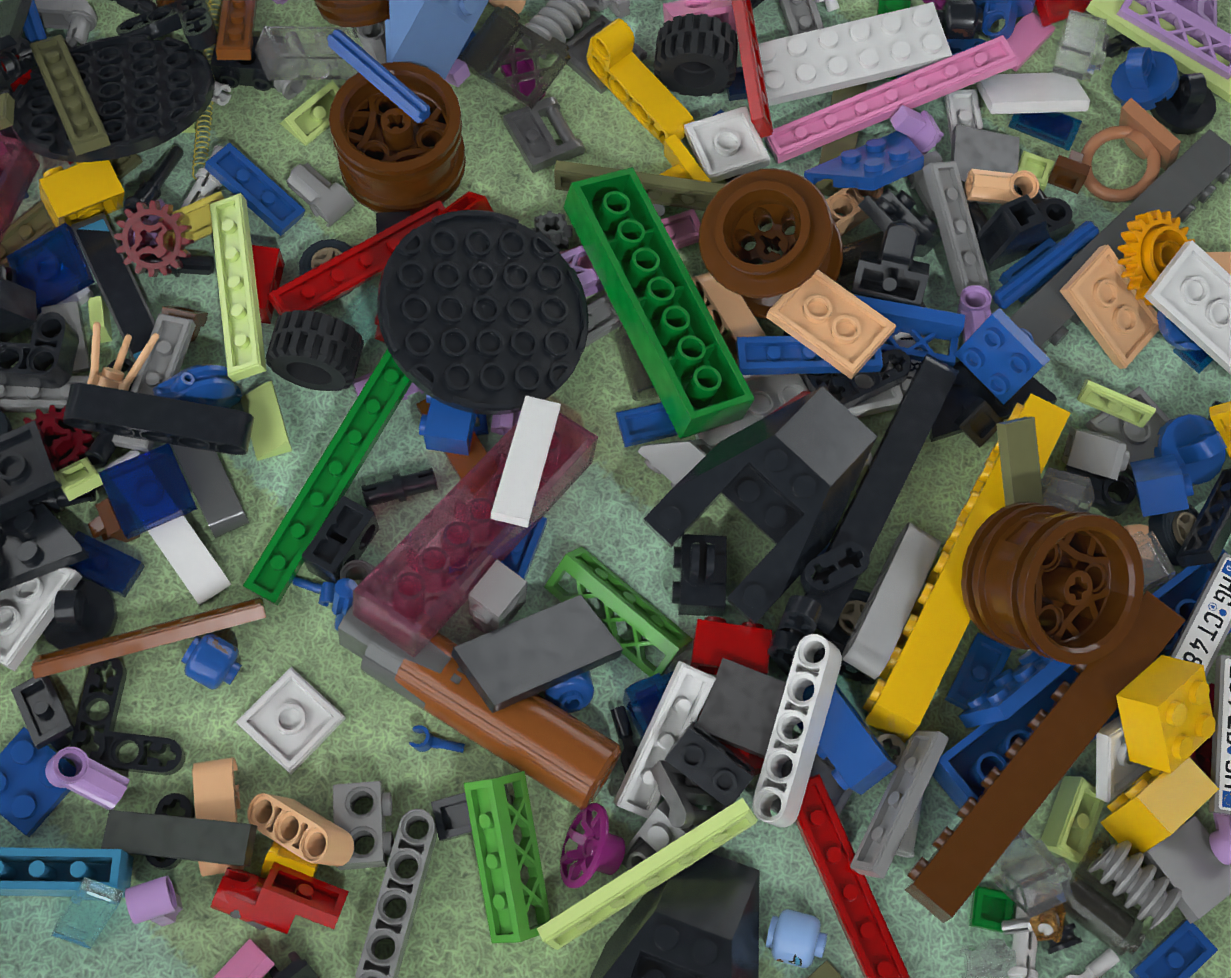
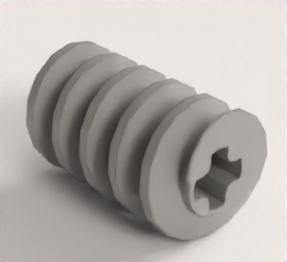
(557, 20)
(1137, 882)

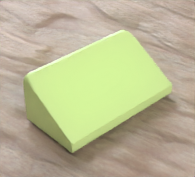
(312, 116)
(1115, 403)
(268, 429)
(1073, 818)

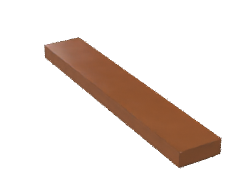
(148, 637)

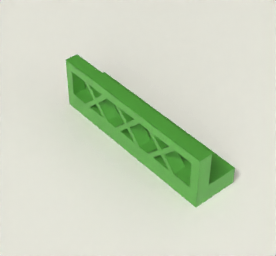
(628, 606)
(502, 859)

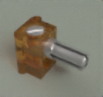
(1045, 926)

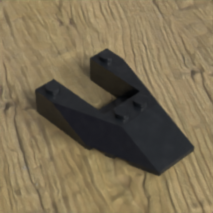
(783, 476)
(690, 926)

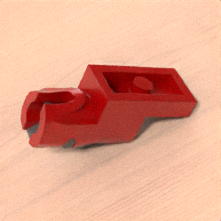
(278, 898)

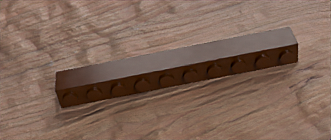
(1036, 765)

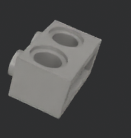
(496, 598)
(369, 824)

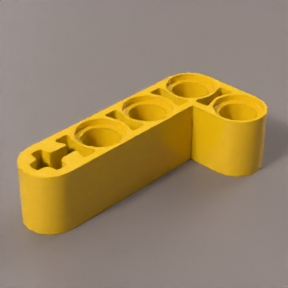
(634, 84)

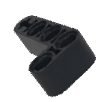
(39, 354)

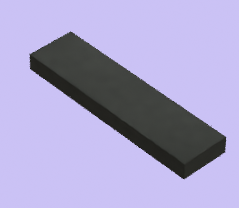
(180, 837)

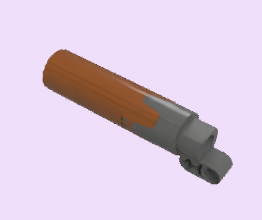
(527, 735)

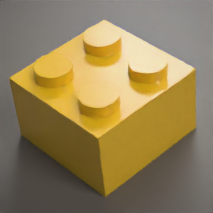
(80, 191)
(1166, 713)
(1157, 805)

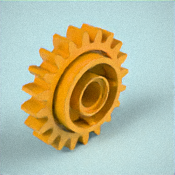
(1149, 248)

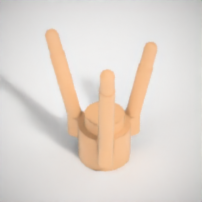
(113, 376)

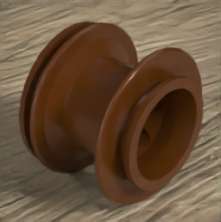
(737, 218)

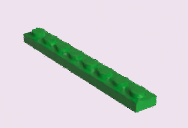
(329, 480)

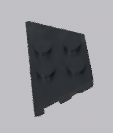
(967, 389)
(35, 546)

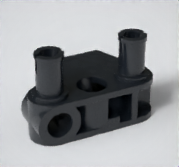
(1020, 227)

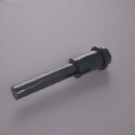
(151, 189)

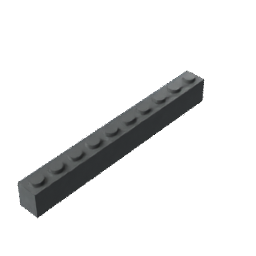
(1176, 191)

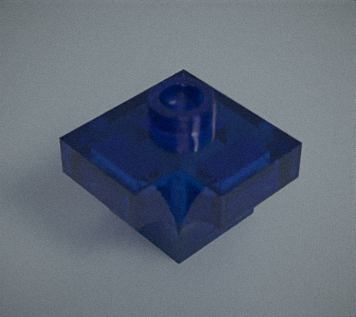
(643, 698)

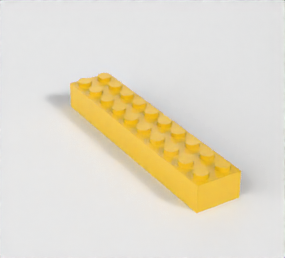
(939, 612)

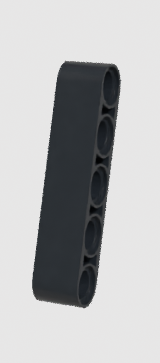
(158, 419)

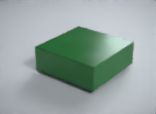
(990, 909)

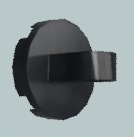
(1189, 108)
(81, 616)

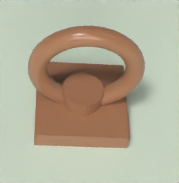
(1145, 139)

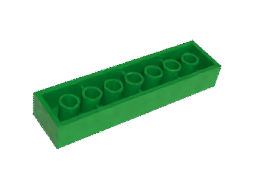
(657, 303)

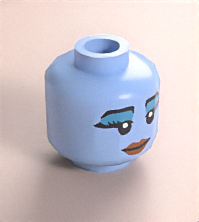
(796, 938)

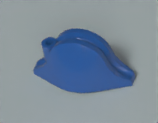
(202, 385)

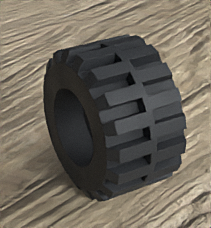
(696, 55)
(314, 350)

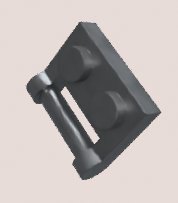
(535, 139)
(680, 794)

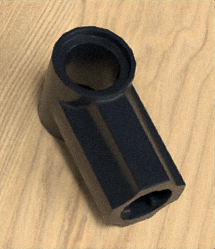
(1102, 485)

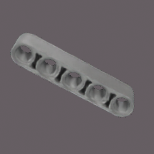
(891, 601)
(394, 888)

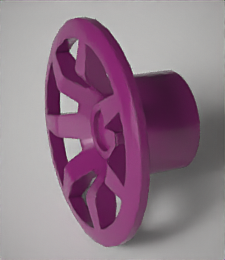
(596, 848)

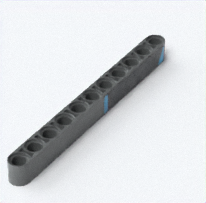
(133, 317)

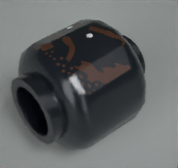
(960, 18)

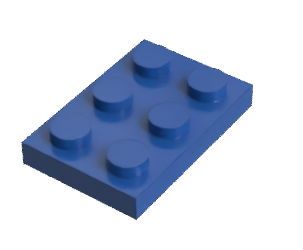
(1012, 690)

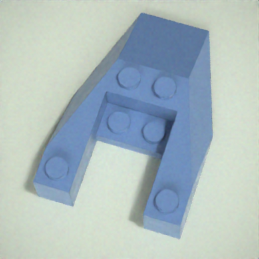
(430, 31)

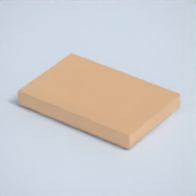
(1110, 310)
(832, 323)

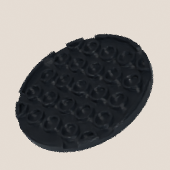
(138, 87)
(482, 312)

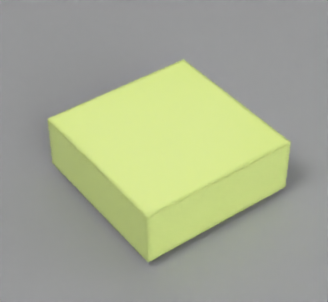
(1038, 165)
(100, 313)
(79, 478)

